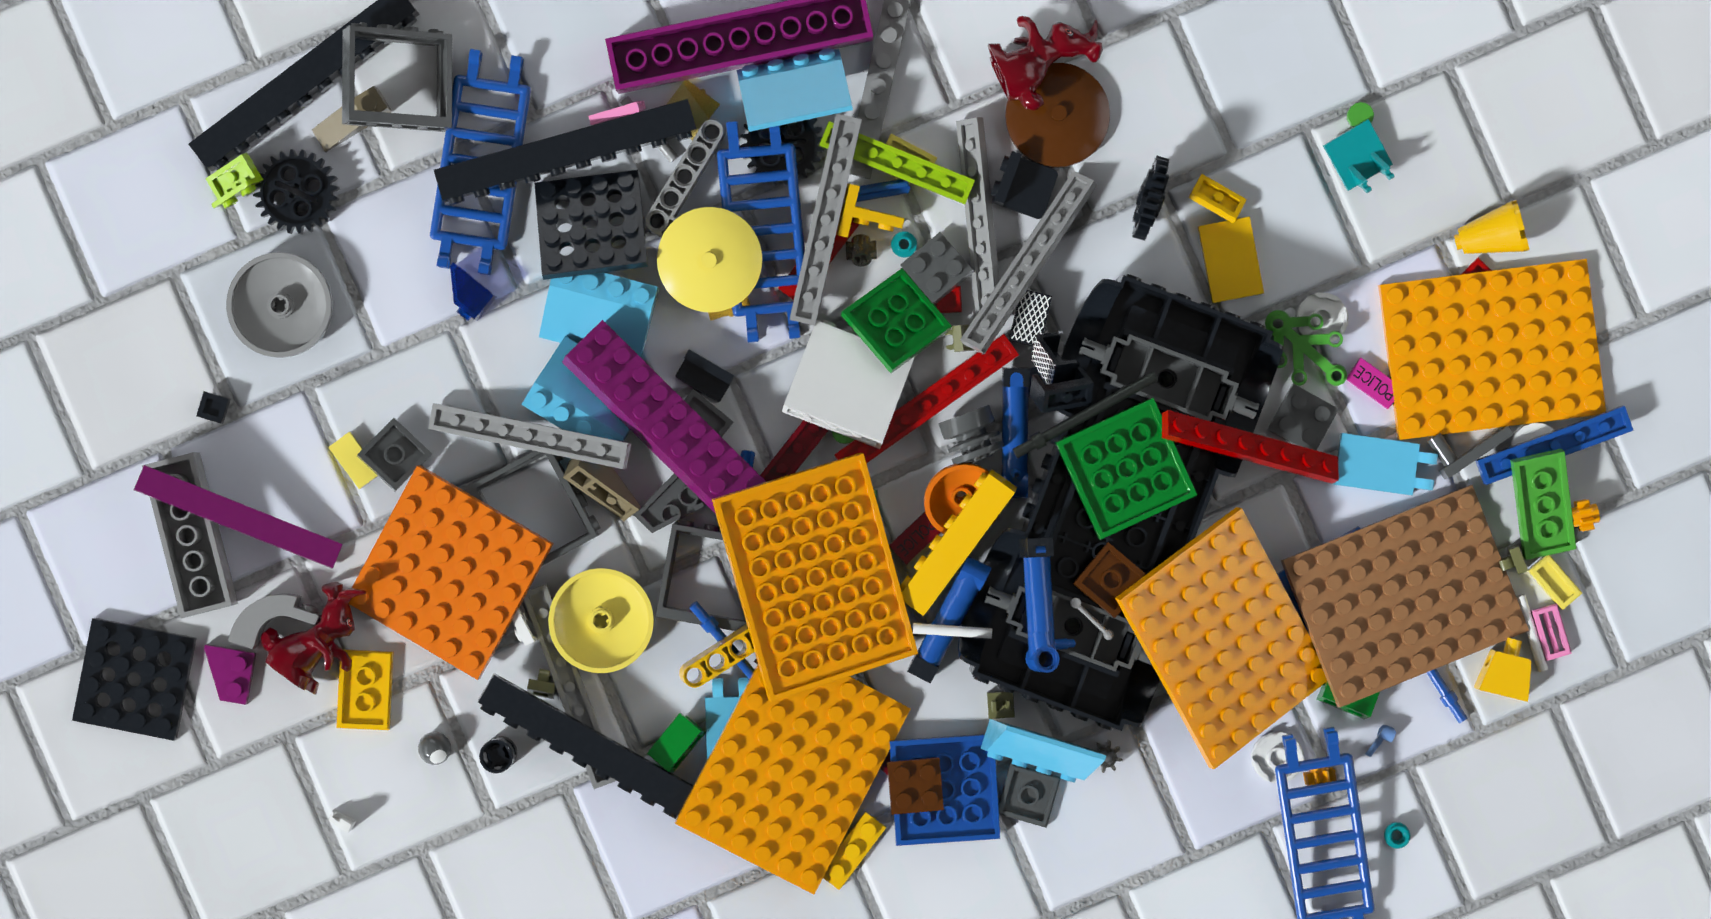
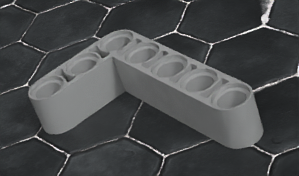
(685, 164)

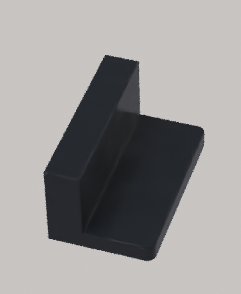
(704, 376)

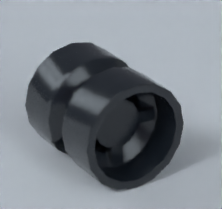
(498, 754)

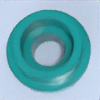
(903, 252)
(1402, 841)

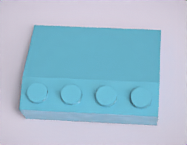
(794, 89)
(583, 301)
(569, 403)
(1041, 751)

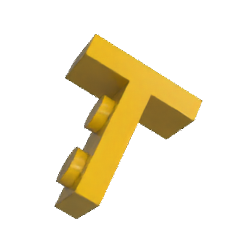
(863, 215)

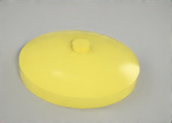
(709, 259)
(601, 620)

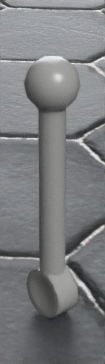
(1076, 603)

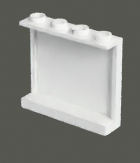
(845, 386)

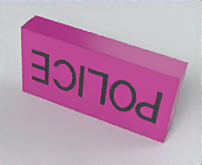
(1372, 382)

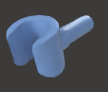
(1384, 733)

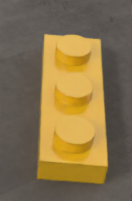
(853, 849)

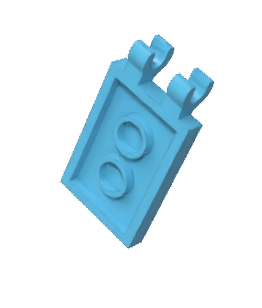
(1381, 464)
(719, 710)

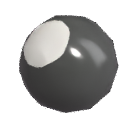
(434, 748)

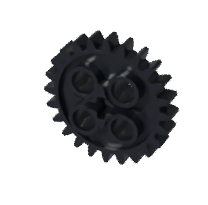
(809, 148)
(306, 170)
(1150, 198)

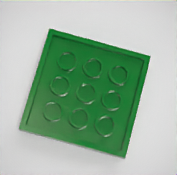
(1125, 468)

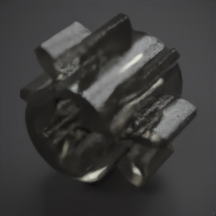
(861, 250)
(1113, 756)

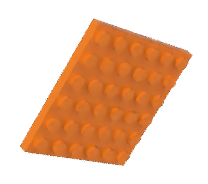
(449, 572)

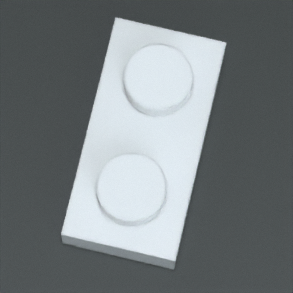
(524, 627)

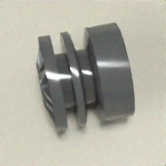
(971, 435)

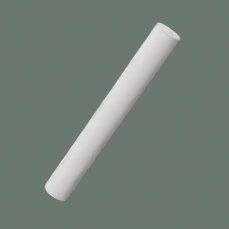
(948, 630)
(1532, 634)

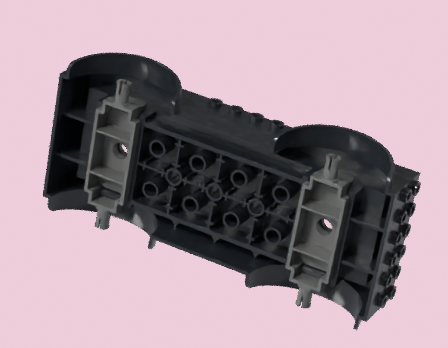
(1219, 375)

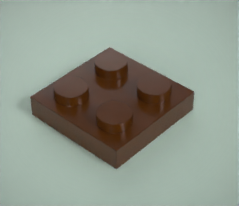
(1107, 578)
(915, 785)

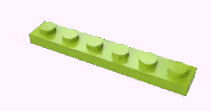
(907, 167)

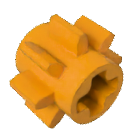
(1585, 515)
(1319, 776)

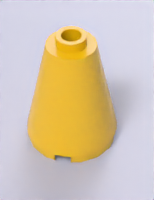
(1494, 232)

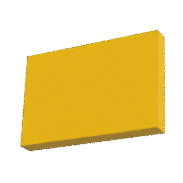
(1230, 260)
(366, 691)

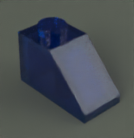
(469, 294)

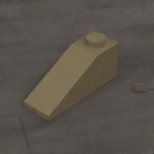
(332, 132)
(603, 486)

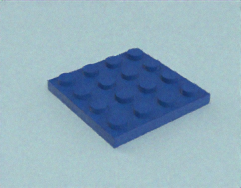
(967, 791)

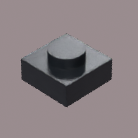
(213, 407)

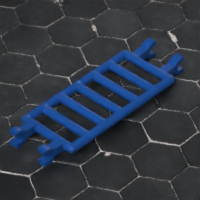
(504, 219)
(794, 227)
(1357, 834)

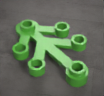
(1303, 343)

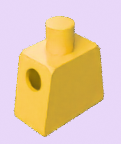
(1506, 672)

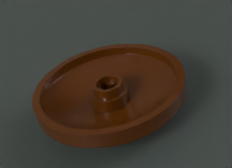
(1067, 124)

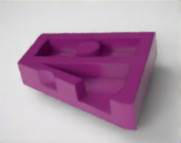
(231, 672)

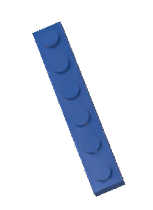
(1569, 439)

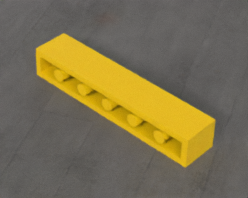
(957, 542)

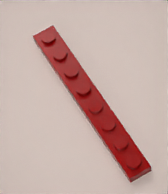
(937, 397)
(1249, 446)

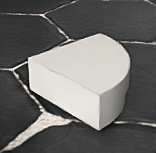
(342, 821)

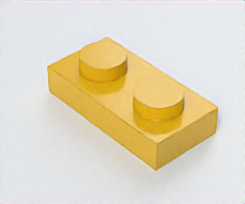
(1217, 198)

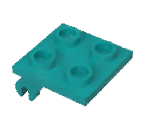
(1359, 156)

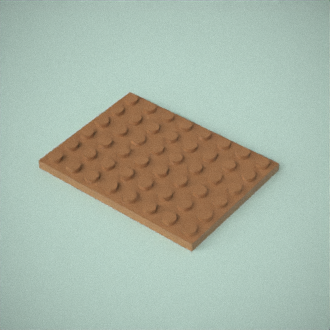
(1404, 595)

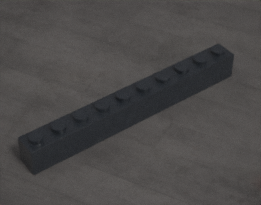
(294, 87)
(565, 151)
(585, 744)

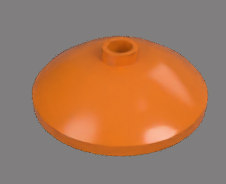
(941, 492)

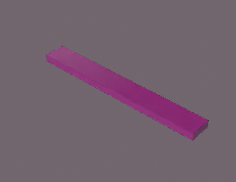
(237, 516)

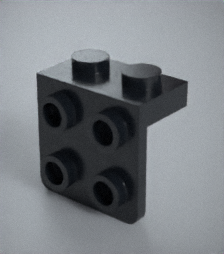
(1024, 186)

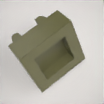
(957, 333)
(1515, 560)
(542, 686)
(1000, 705)

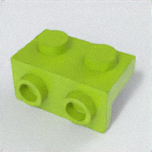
(233, 180)

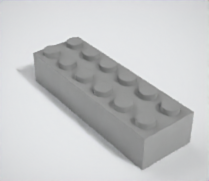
(192, 545)

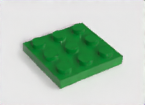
(896, 320)

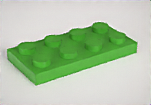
(1543, 504)

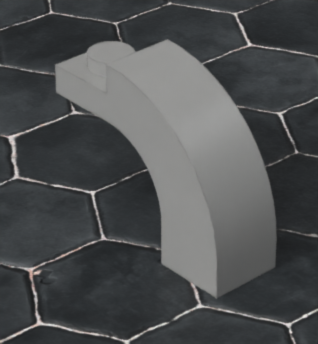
(253, 620)

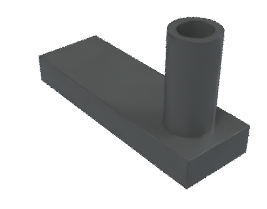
(1453, 464)

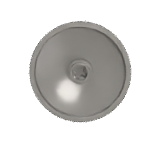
(279, 305)

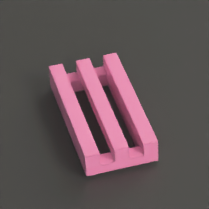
(618, 112)
(1560, 628)

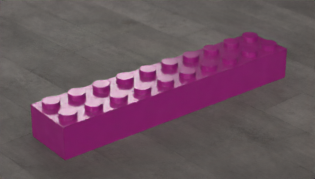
(735, 40)
(658, 416)

